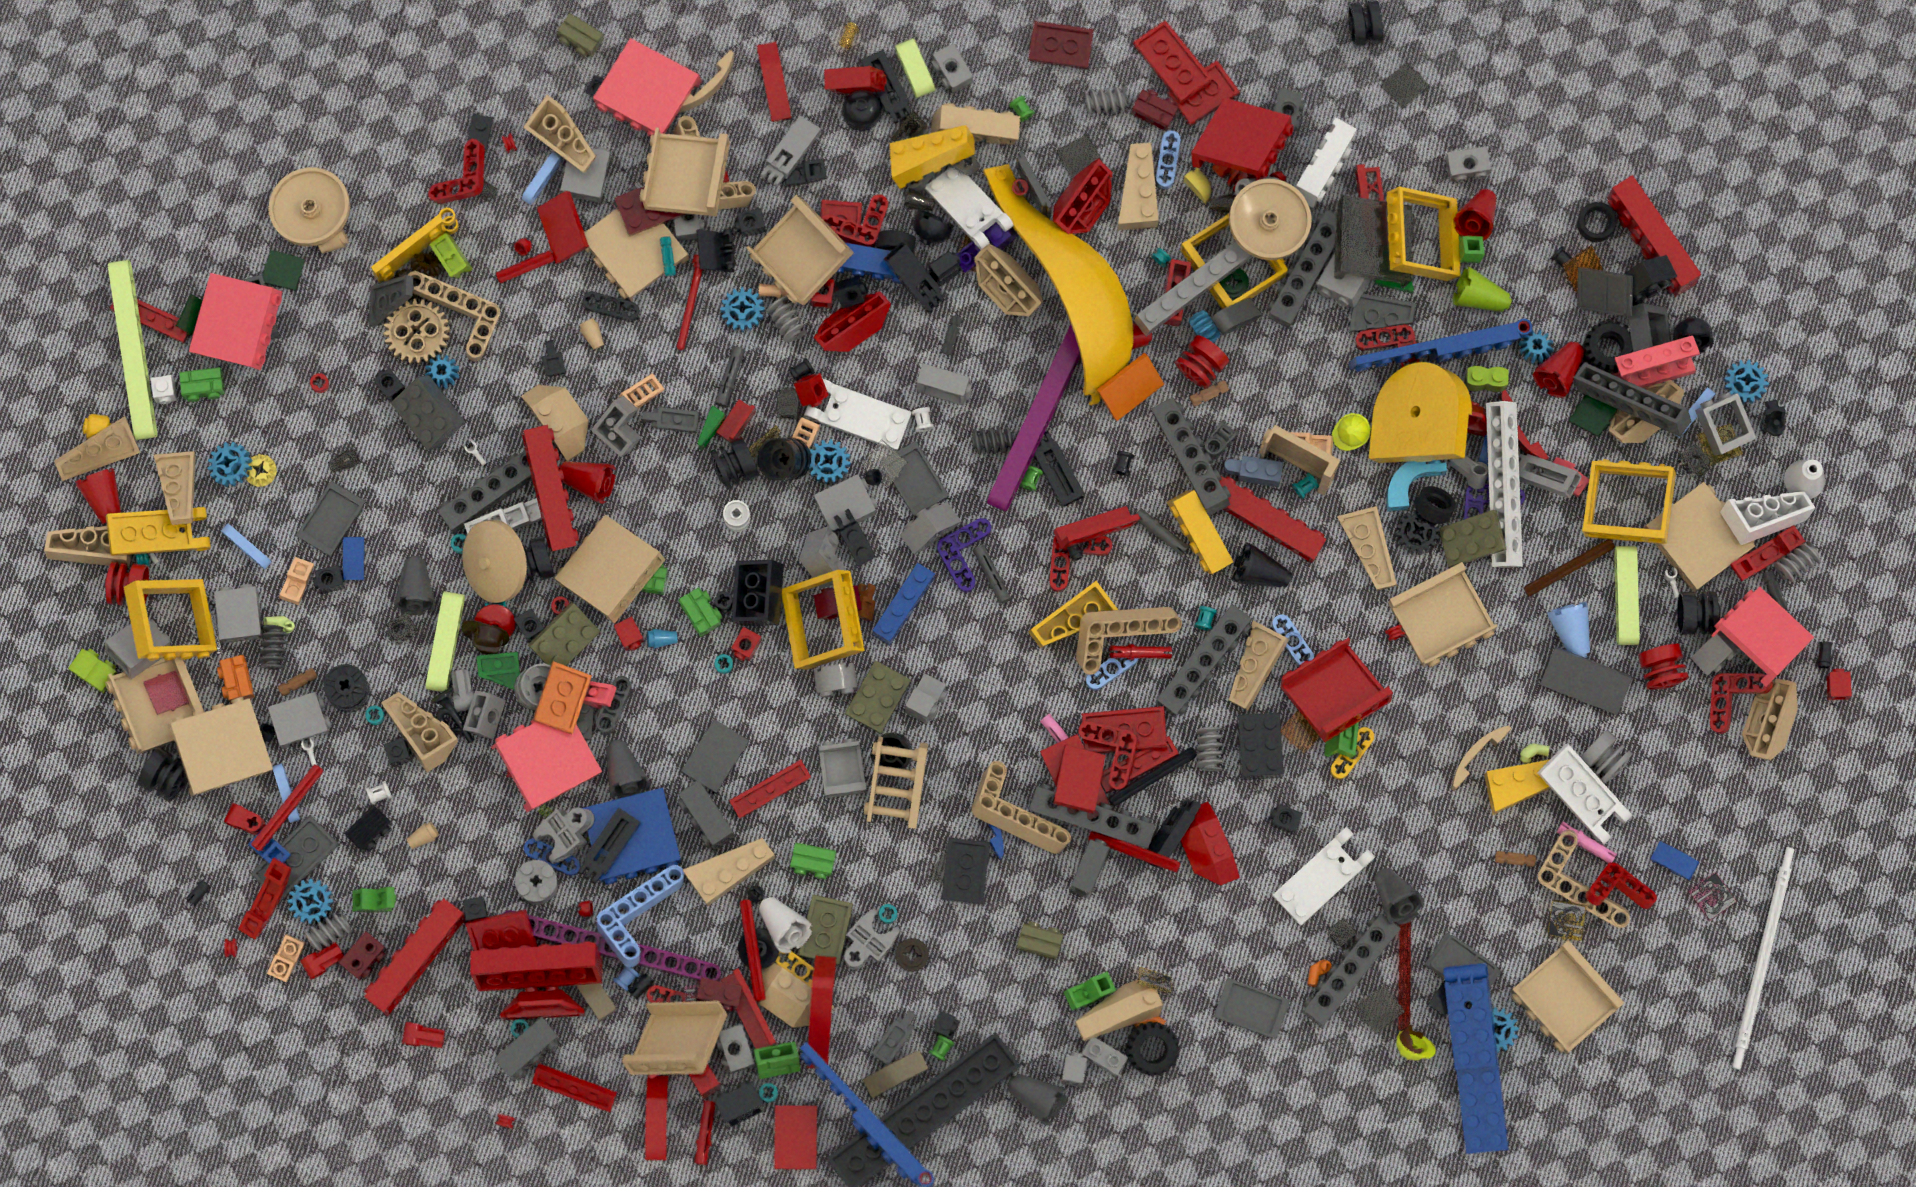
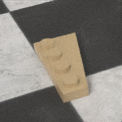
(104, 448)
(177, 483)
(1369, 542)
(1260, 656)

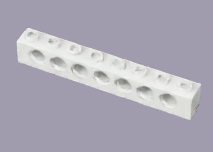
(1504, 479)

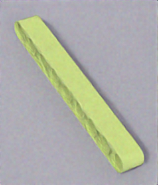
(132, 349)

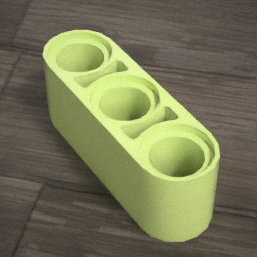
(915, 68)

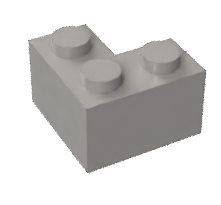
(613, 427)
(929, 526)
(819, 553)
(1714, 653)
(925, 698)

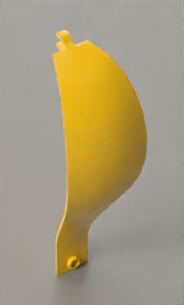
(1083, 281)

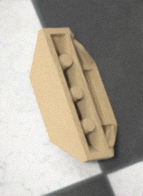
(1006, 282)
(560, 412)
(1634, 430)
(1771, 720)
(786, 996)

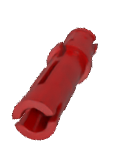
(1132, 652)
(705, 1131)

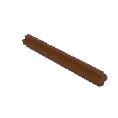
(1569, 567)

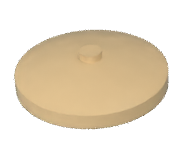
(309, 206)
(1270, 219)
(494, 561)

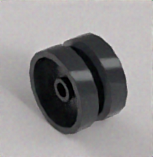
(1365, 23)

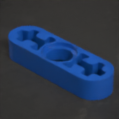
(540, 845)

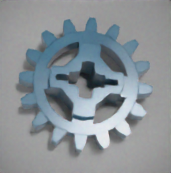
(750, 309)
(1754, 382)
(223, 459)
(833, 468)
(307, 910)
(1500, 1039)

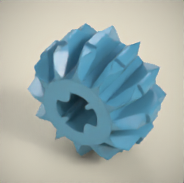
(1204, 326)
(1533, 339)
(443, 364)

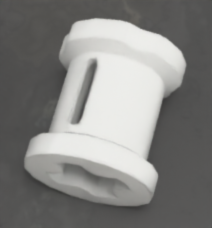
(922, 419)
(378, 793)

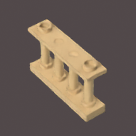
(916, 775)

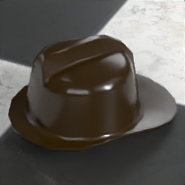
(485, 637)

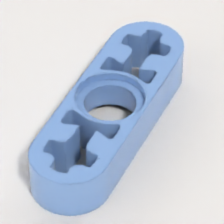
(1160, 172)
(542, 178)
(1707, 395)
(247, 547)
(1289, 625)
(1102, 682)
(285, 789)

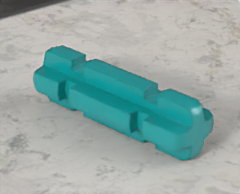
(667, 255)

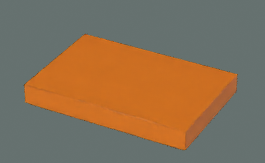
(1130, 386)
(562, 698)

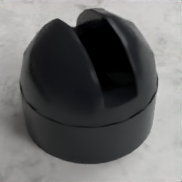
(873, 473)
(267, 732)
(751, 895)

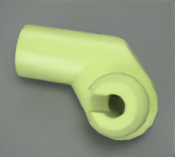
(280, 621)
(1531, 750)

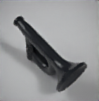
(444, 700)

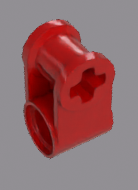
(242, 818)

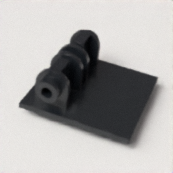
(716, 250)

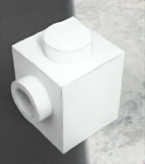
(163, 389)

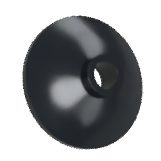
(764, 941)

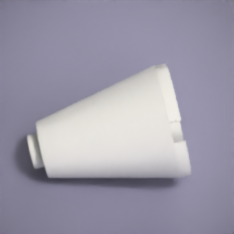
(1805, 476)
(785, 925)

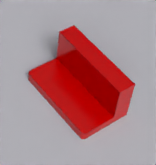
(736, 421)

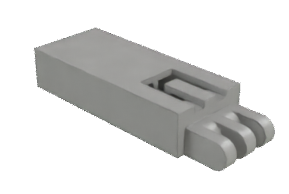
(796, 143)
(1554, 479)

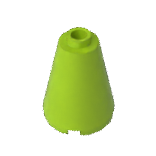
(1480, 292)

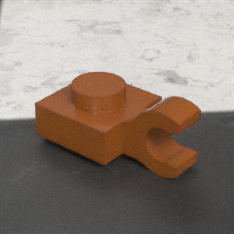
(867, 603)

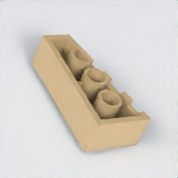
(985, 124)
(1139, 192)
(82, 546)
(726, 871)

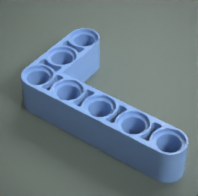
(635, 909)

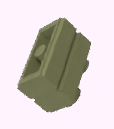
(580, 35)
(1039, 940)

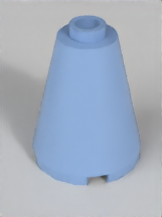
(1572, 627)

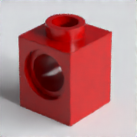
(824, 300)
(811, 390)
(629, 634)
(749, 636)
(1838, 685)

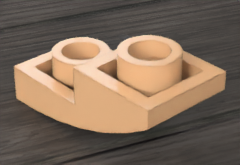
(286, 958)

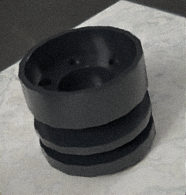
(774, 458)
(734, 463)
(538, 560)
(1693, 612)
(350, 699)
(160, 773)

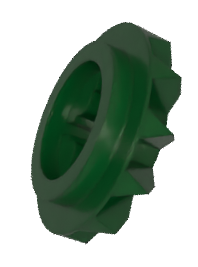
(1240, 288)

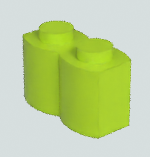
(1492, 379)
(91, 669)

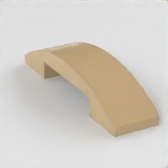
(724, 67)
(1494, 737)

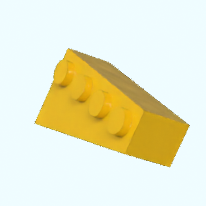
(929, 153)
(1200, 531)
(1067, 618)
(1514, 784)

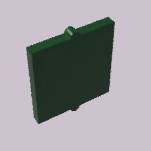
(283, 270)
(189, 315)
(1592, 415)

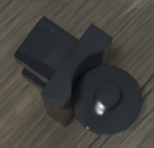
(1773, 418)

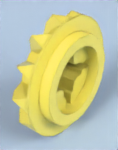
(262, 479)

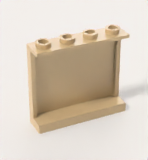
(685, 173)
(801, 252)
(630, 260)
(1300, 455)
(1699, 538)
(610, 568)
(1442, 616)
(139, 717)
(220, 746)
(1566, 997)
(677, 1038)

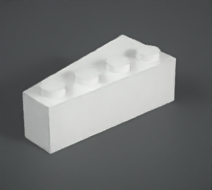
(1326, 162)
(1766, 515)

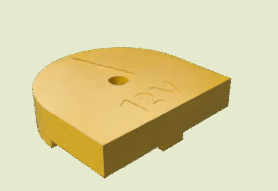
(1420, 416)

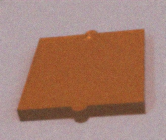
(1586, 259)
(1299, 732)

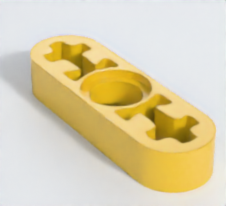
(1347, 768)
(791, 957)

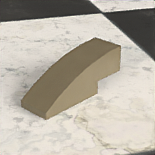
(597, 1000)
(896, 1074)

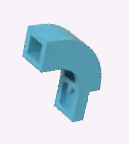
(1397, 492)

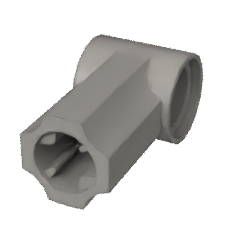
(1474, 471)
(462, 690)

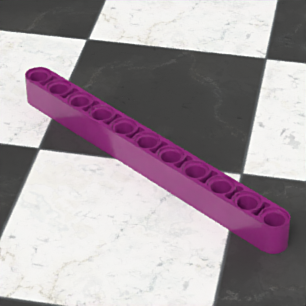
(1035, 423)
(659, 964)

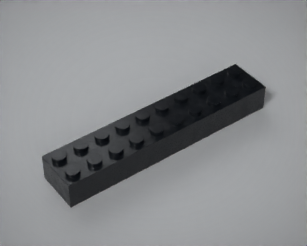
(928, 1108)

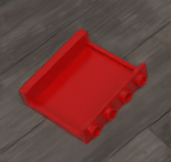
(1243, 138)
(1334, 690)

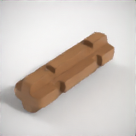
(1208, 394)
(297, 682)
(1515, 858)

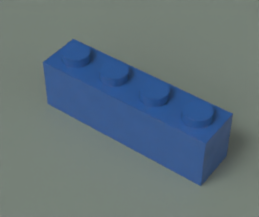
(868, 262)
(903, 604)

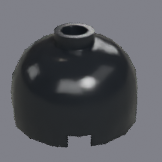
(861, 110)
(931, 227)
(1698, 328)
(894, 740)

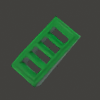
(713, 422)

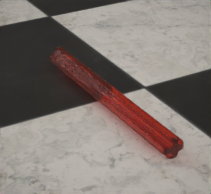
(1404, 974)

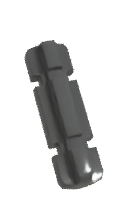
(951, 335)
(1774, 588)

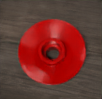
(497, 615)

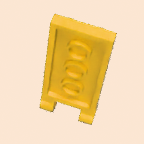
(416, 243)
(152, 533)

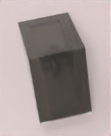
(911, 127)

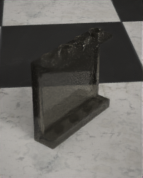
(1364, 242)

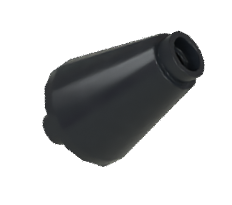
(1259, 569)

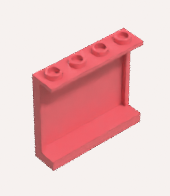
(645, 88)
(235, 321)
(1764, 632)
(546, 761)

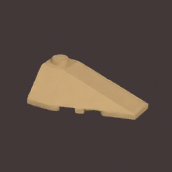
(559, 132)
(1123, 1008)

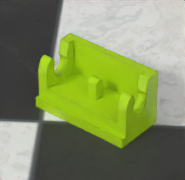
(450, 256)

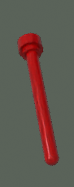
(690, 303)

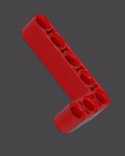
(821, 1006)

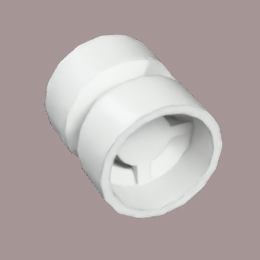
(736, 516)

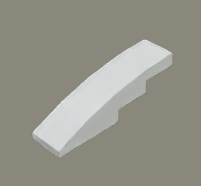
(514, 516)

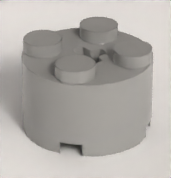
(834, 679)
(529, 872)

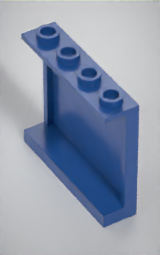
(652, 843)

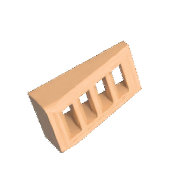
(629, 393)
(809, 424)

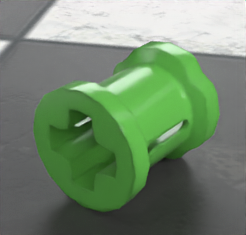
(1021, 108)
(1031, 478)
(941, 1048)

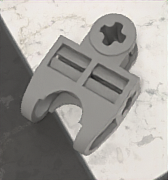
(566, 831)
(868, 942)

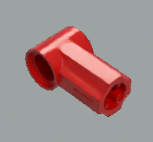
(317, 963)
(418, 1035)

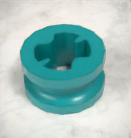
(1161, 257)
(454, 541)
(143, 559)
(729, 662)
(380, 713)
(893, 916)
(514, 1027)
(761, 1092)

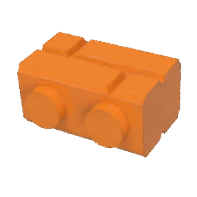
(236, 678)

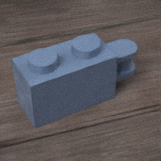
(1255, 470)

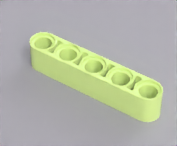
(1626, 595)
(445, 641)

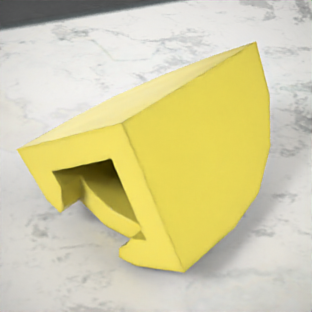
(1199, 184)

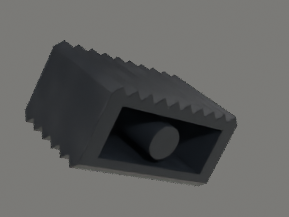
(369, 829)

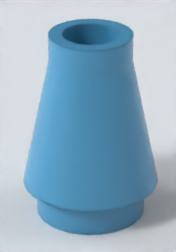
(660, 638)

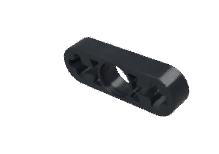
(615, 314)

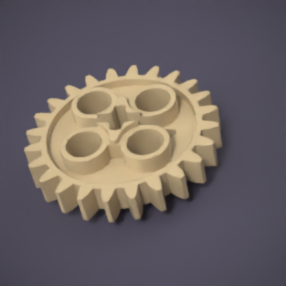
(431, 343)

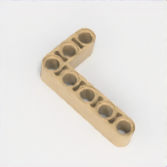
(733, 193)
(460, 306)
(1121, 627)
(1012, 819)
(1577, 887)

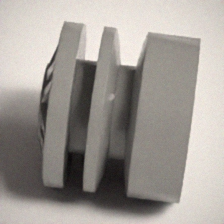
(525, 683)
(1606, 757)

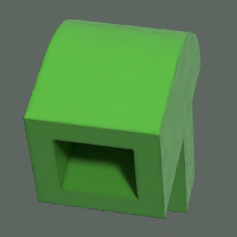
(1471, 249)
(373, 900)
(1090, 991)

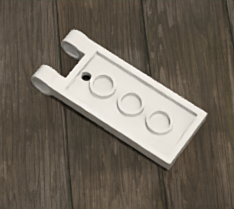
(967, 205)
(861, 416)
(1582, 792)
(1320, 879)

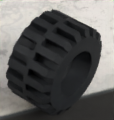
(1602, 331)
(1170, 1053)

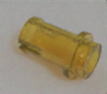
(848, 35)

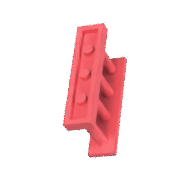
(1658, 363)

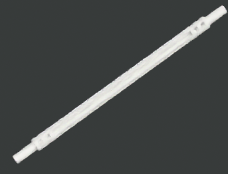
(1763, 958)

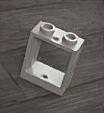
(944, 384)
(1709, 428)

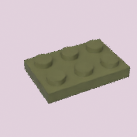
(1472, 538)
(564, 636)
(878, 697)
(829, 928)

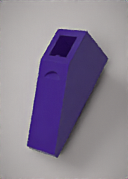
(998, 239)

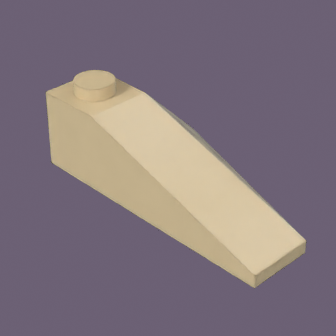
(425, 735)

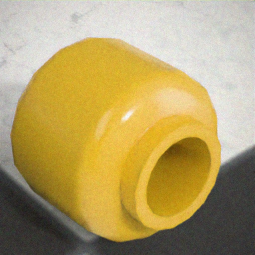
(95, 424)

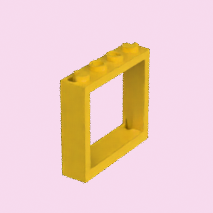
(1447, 234)
(1188, 250)
(1627, 533)
(847, 614)
(140, 622)

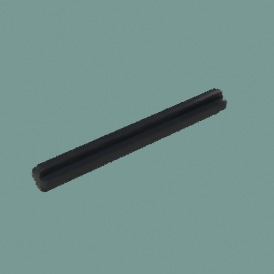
(1152, 777)

